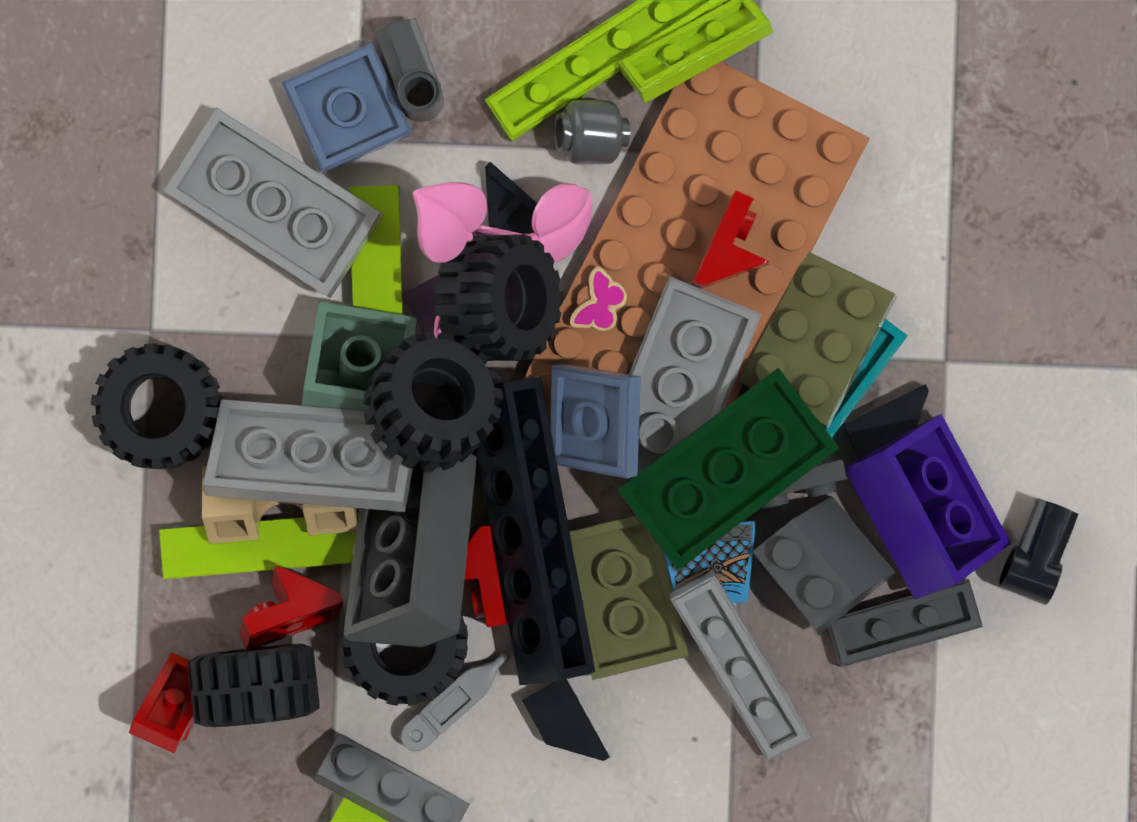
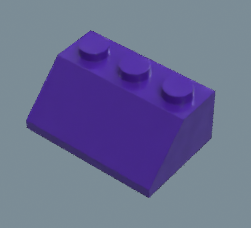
(928, 507)

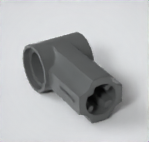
(410, 66)

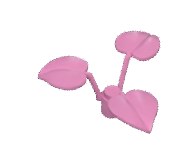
(455, 210)

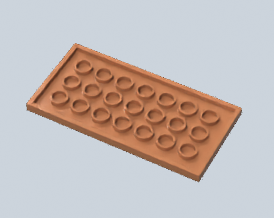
(708, 141)

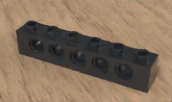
(533, 540)

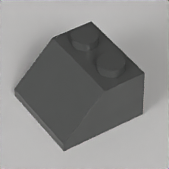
(823, 564)

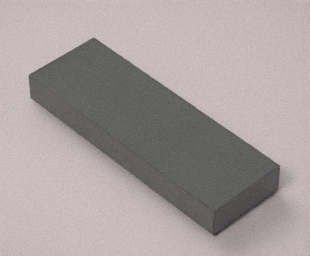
(904, 624)

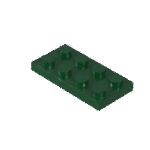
(728, 468)

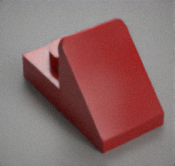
(724, 258)
(482, 564)
(300, 607)
(167, 709)

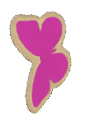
(601, 308)

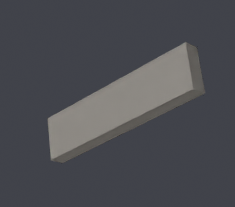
(740, 665)

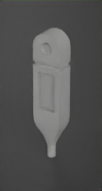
(450, 705)

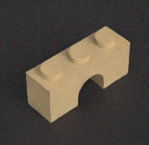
(239, 519)

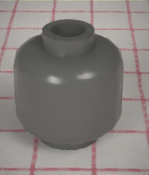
(591, 132)

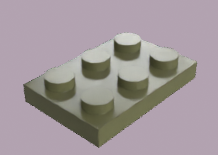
(820, 334)
(626, 597)

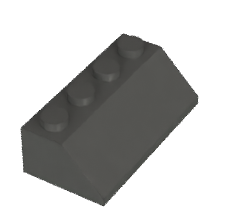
(413, 562)

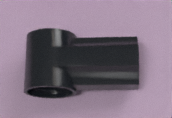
(1035, 563)

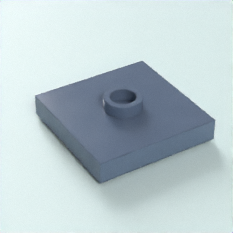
(347, 108)
(595, 420)

